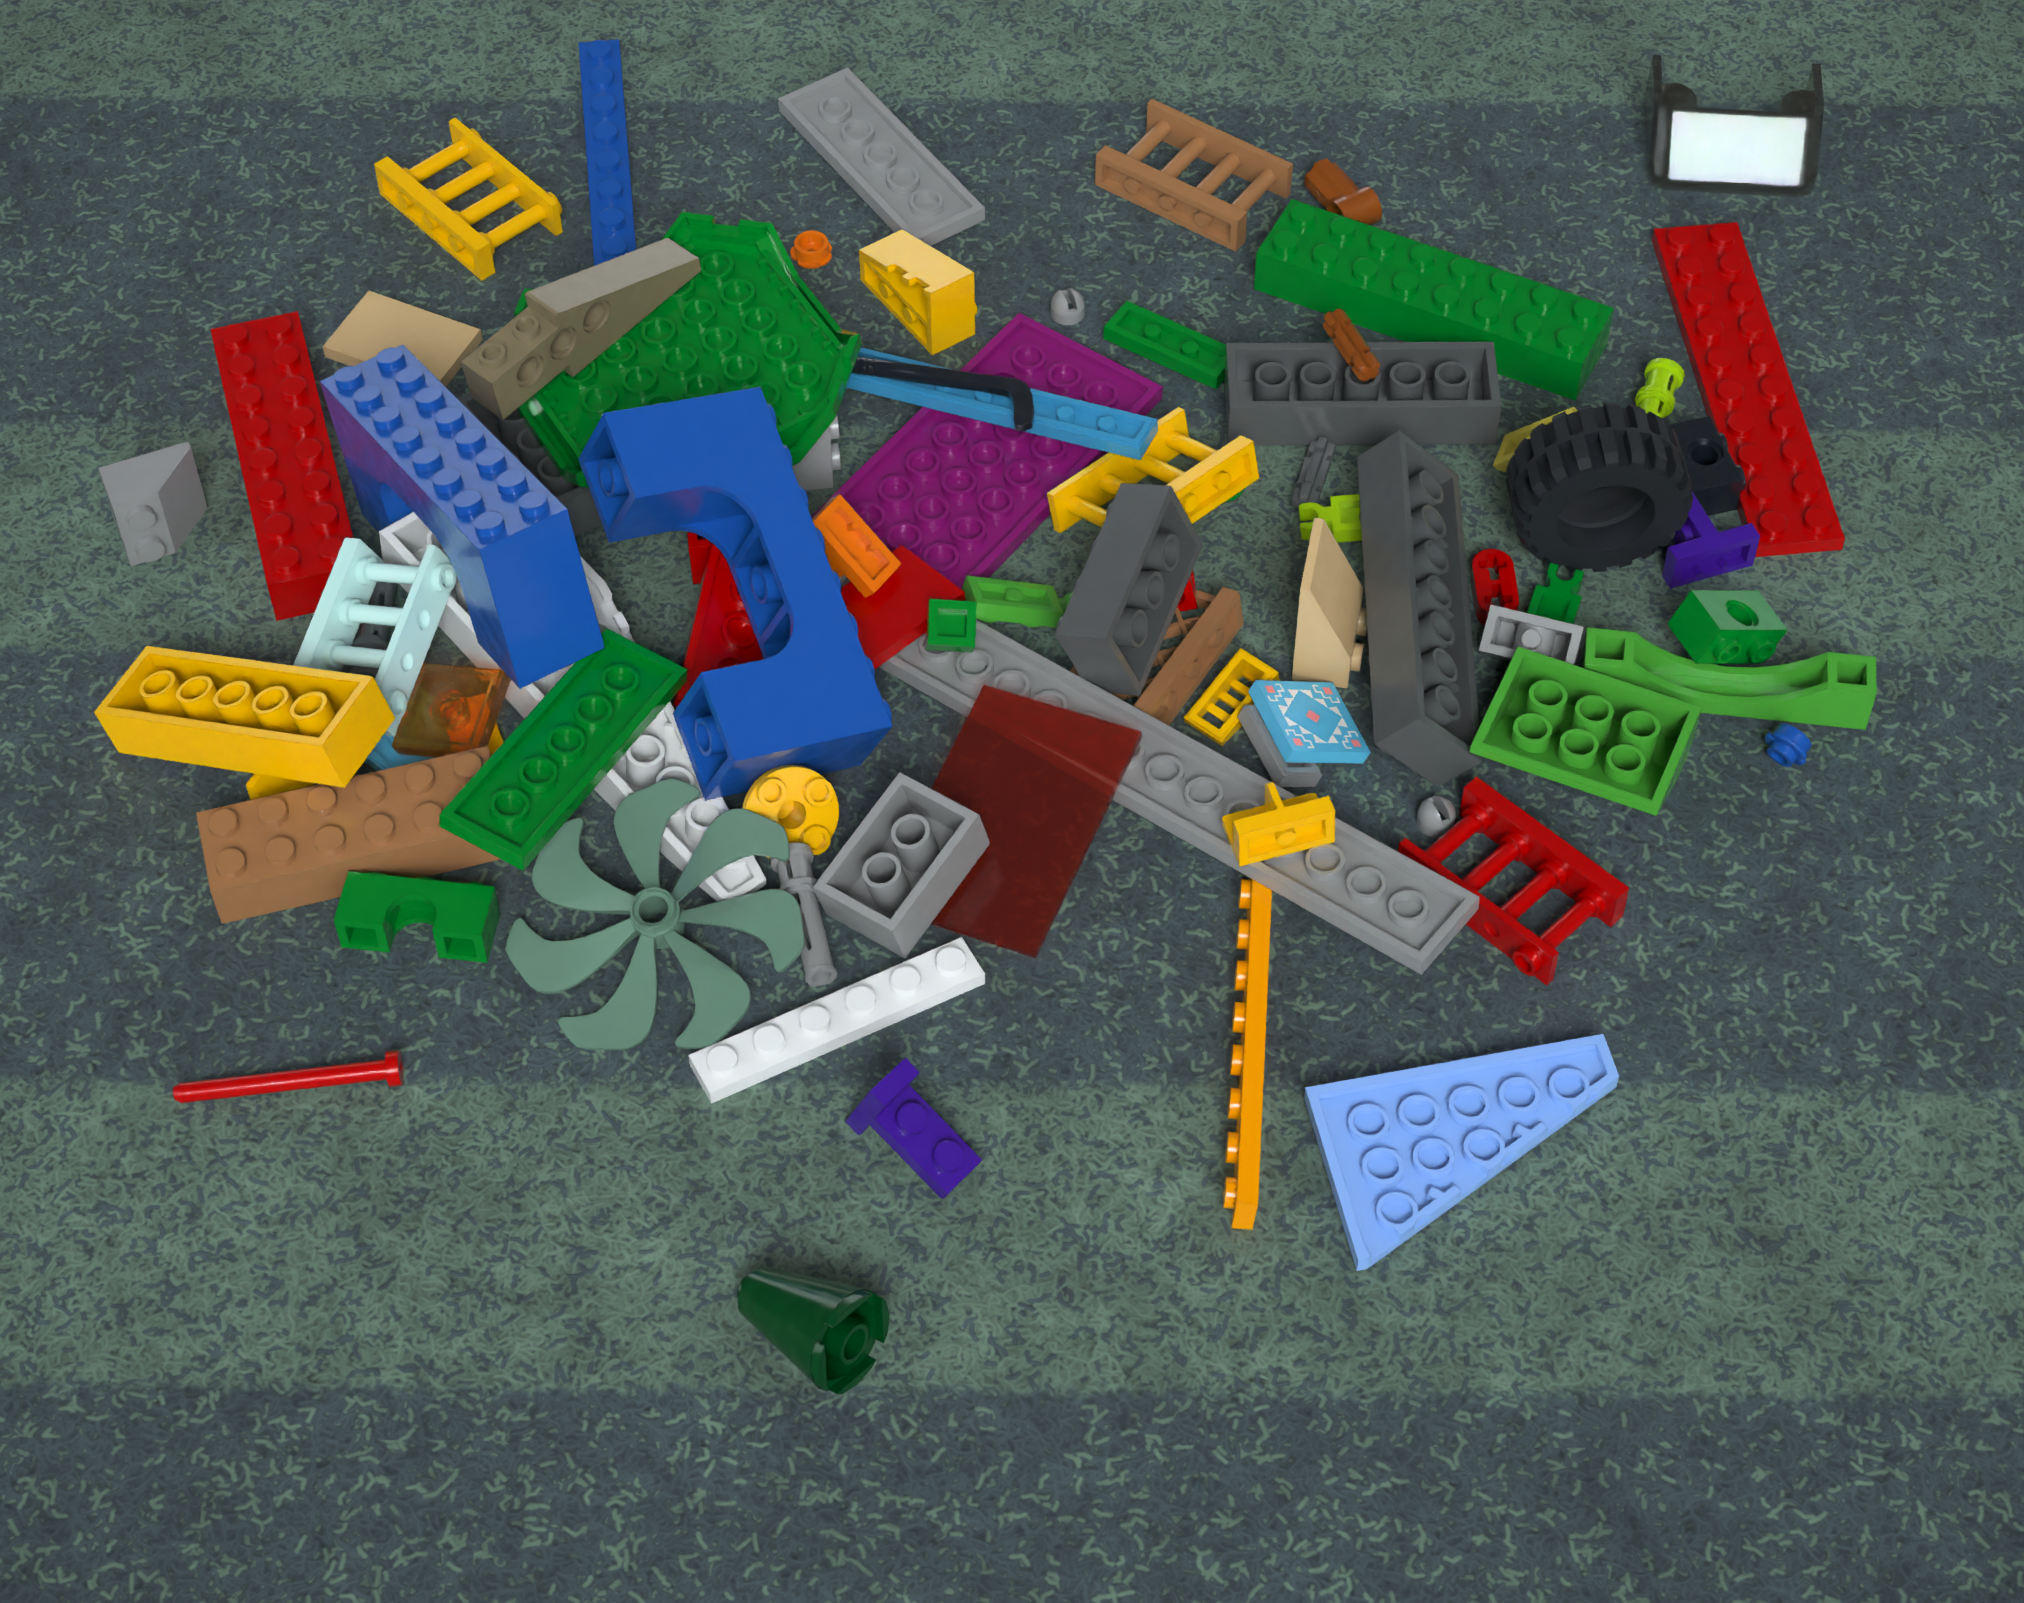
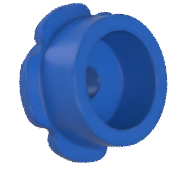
(1787, 745)

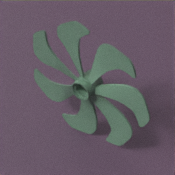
(718, 990)

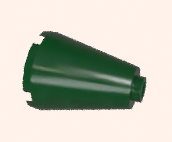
(816, 1324)

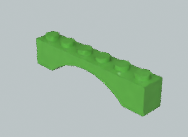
(1816, 691)

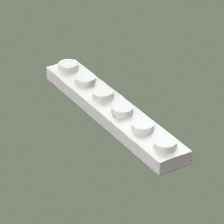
(836, 1019)

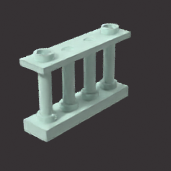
(346, 606)

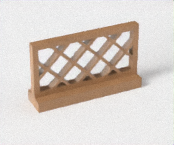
(1188, 664)

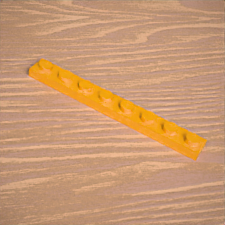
(1248, 1058)

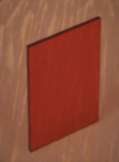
(1041, 793)

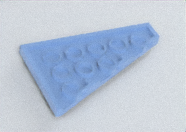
(1432, 1134)

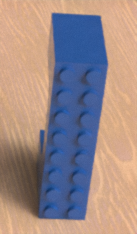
(727, 476)
(501, 528)

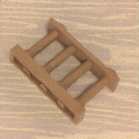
(1179, 201)

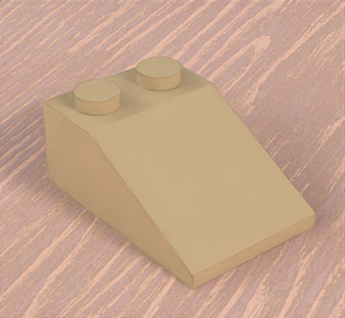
(1328, 614)

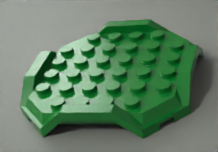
(724, 331)

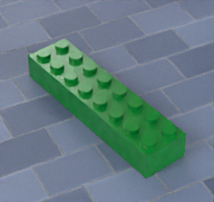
(1432, 296)

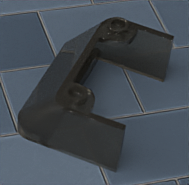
(1731, 147)

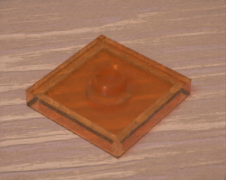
(451, 710)

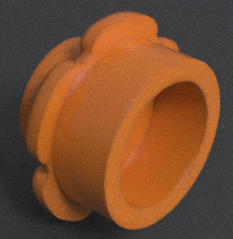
(811, 250)

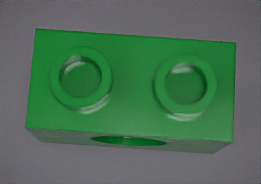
(1727, 627)

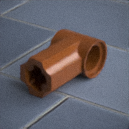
(1341, 195)

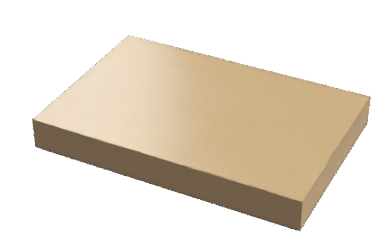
(388, 323)

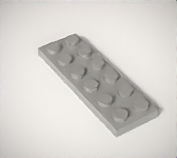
(881, 158)

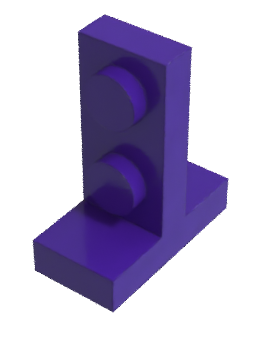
(1705, 552)
(915, 1130)

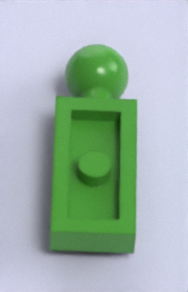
(1015, 601)

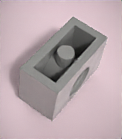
(1511, 628)

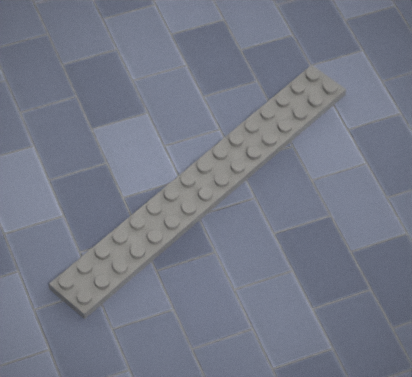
(1190, 788)

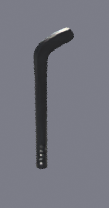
(1010, 387)

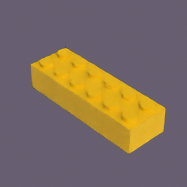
(246, 715)

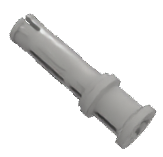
(798, 880)

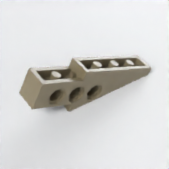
(574, 323)

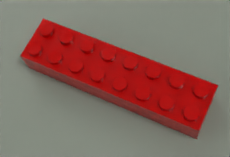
(283, 457)

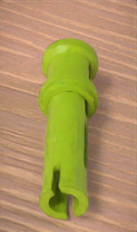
(1658, 389)

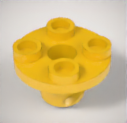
(797, 801)

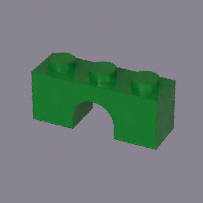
(380, 905)

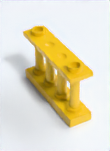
(453, 228)
(1199, 489)

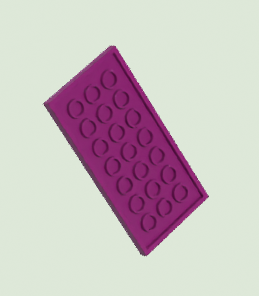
(976, 490)

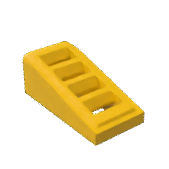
(1240, 665)

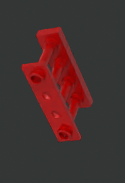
(1543, 851)

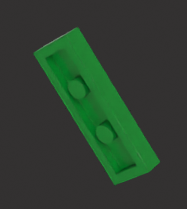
(1167, 344)

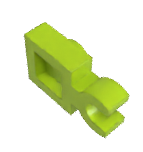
(1340, 517)

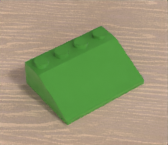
(1587, 731)

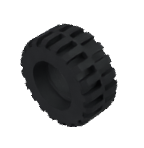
(1593, 449)

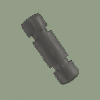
(1314, 472)

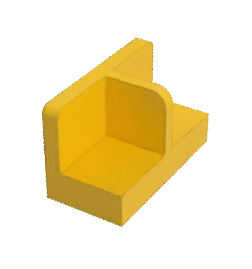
(1280, 826)

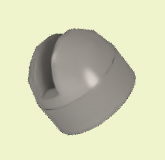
(1059, 306)
(1430, 819)

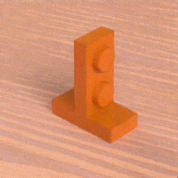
(854, 547)

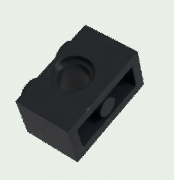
(1710, 467)

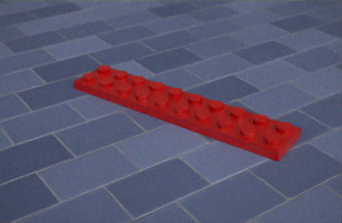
(1747, 387)

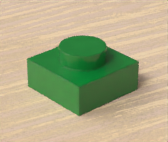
(951, 625)

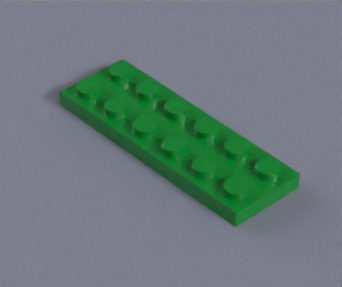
(562, 750)

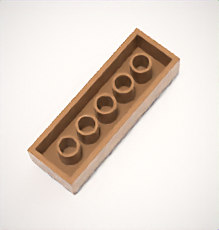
(305, 840)

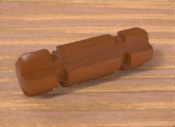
(1351, 345)

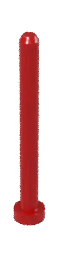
(387, 1069)

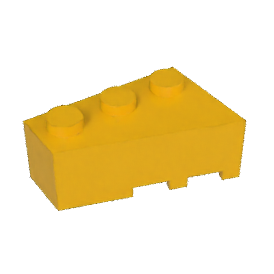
(921, 289)

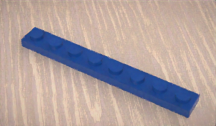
(607, 150)

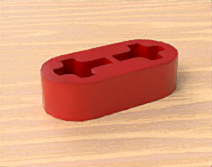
(1485, 589)

